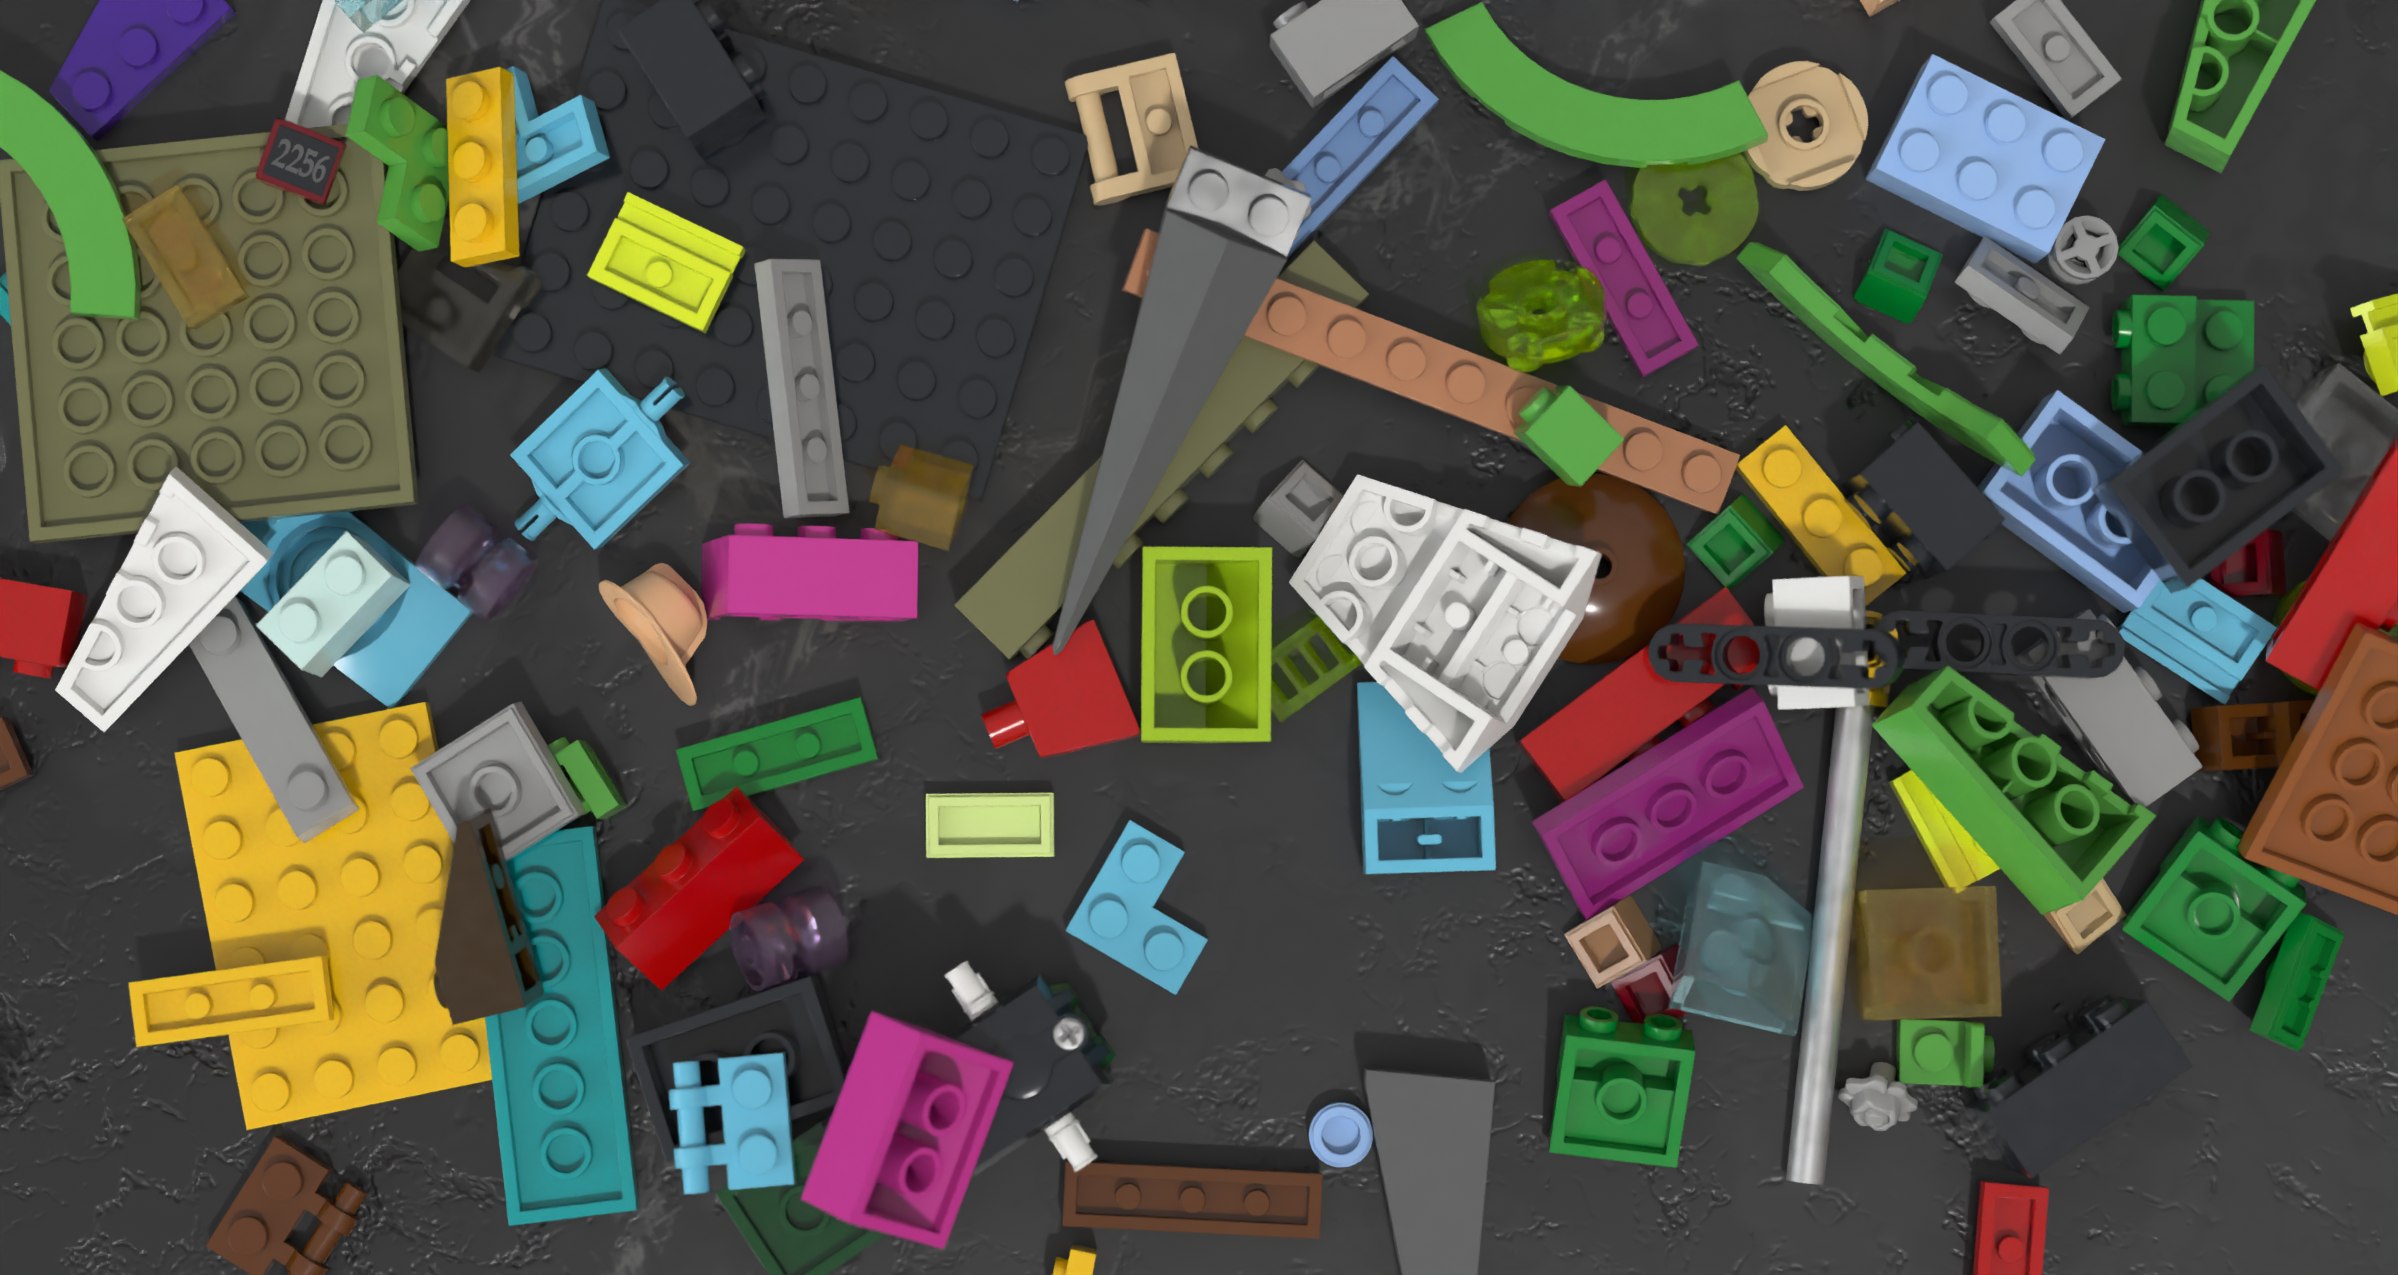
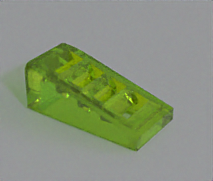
(1280, 705)

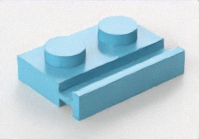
(2198, 635)

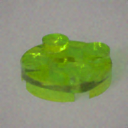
(1701, 237)
(1529, 340)

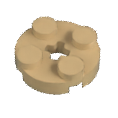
(1835, 144)

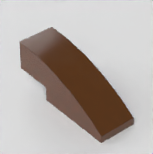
(2246, 734)

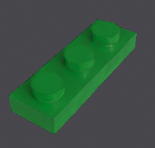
(778, 753)

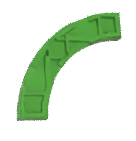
(1586, 121)
(81, 198)
(1891, 371)

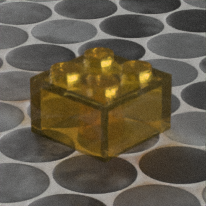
(1927, 953)

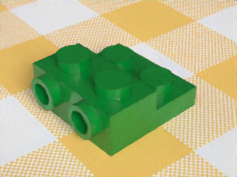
(2177, 355)
(2214, 908)
(1622, 1088)

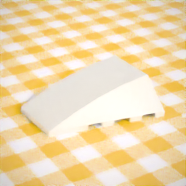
(1446, 608)

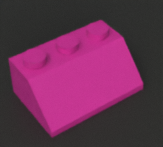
(907, 1131)

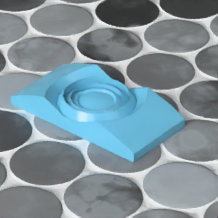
(402, 640)

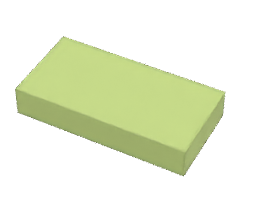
(990, 825)

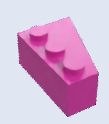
(809, 575)

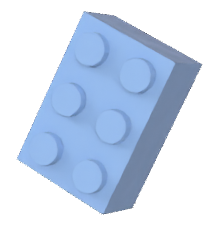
(1985, 159)
(2058, 510)

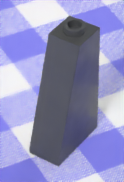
(1432, 1165)

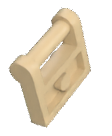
(1155, 120)

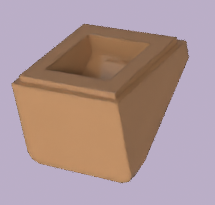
(1613, 941)

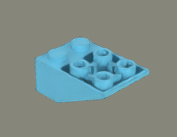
(1413, 801)

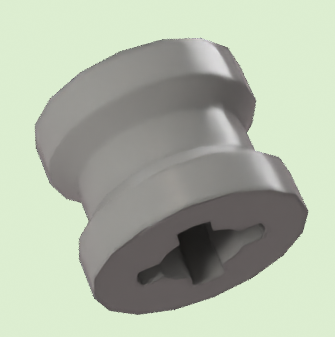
(2093, 244)

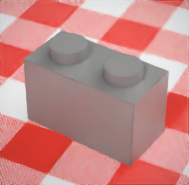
(1338, 41)

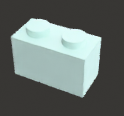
(333, 604)

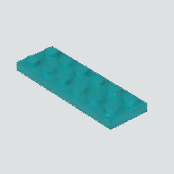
(561, 1055)

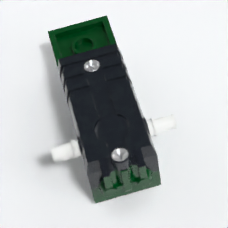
(1053, 1072)

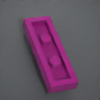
(1635, 294)

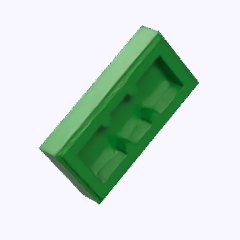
(2296, 981)

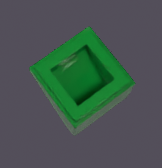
(2163, 242)
(1898, 277)
(1736, 542)

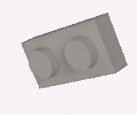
(2056, 53)
(2021, 295)

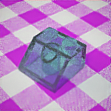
(1742, 951)

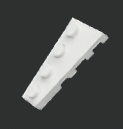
(169, 588)

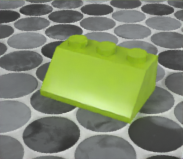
(1206, 644)

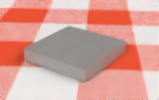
(503, 769)

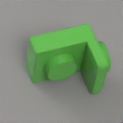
(588, 778)
(1943, 1052)

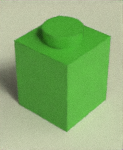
(1566, 433)

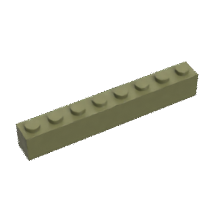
(1030, 581)

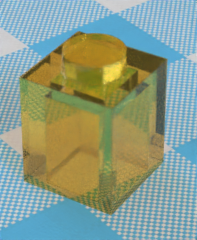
(921, 496)

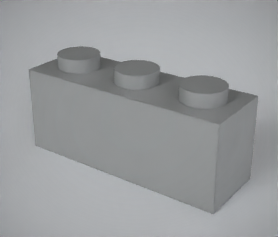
(2118, 721)

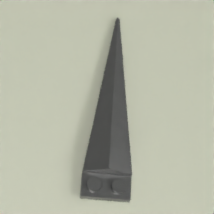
(1208, 275)

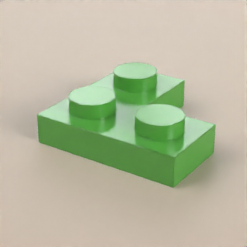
(417, 158)

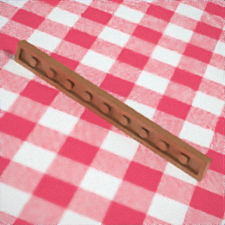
(1464, 384)

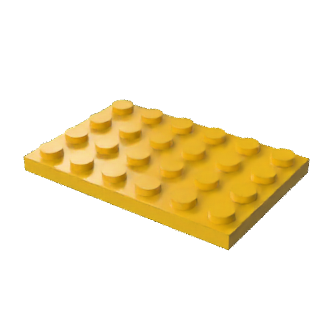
(355, 893)

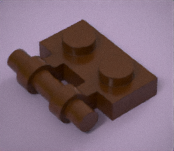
(272, 1206)

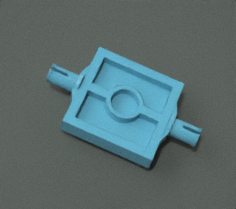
(599, 458)

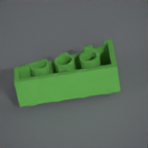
(2228, 71)
(2011, 790)

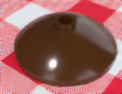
(1641, 556)

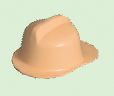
(665, 619)

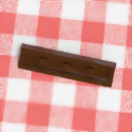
(1193, 1199)

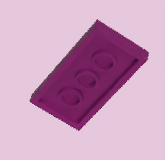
(1669, 803)

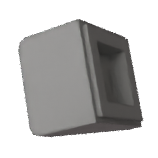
(1298, 509)

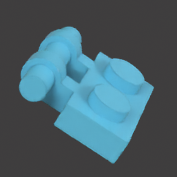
(754, 1122)

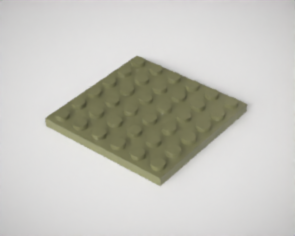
(269, 406)

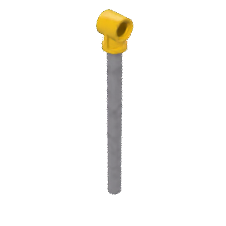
(1831, 933)

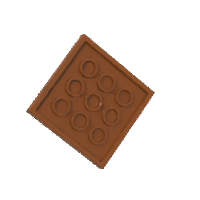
(2337, 789)

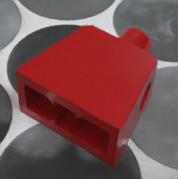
(1065, 699)

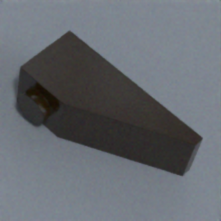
(482, 941)

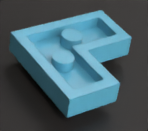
(555, 143)
(1120, 912)

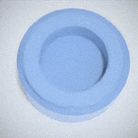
(1340, 1134)

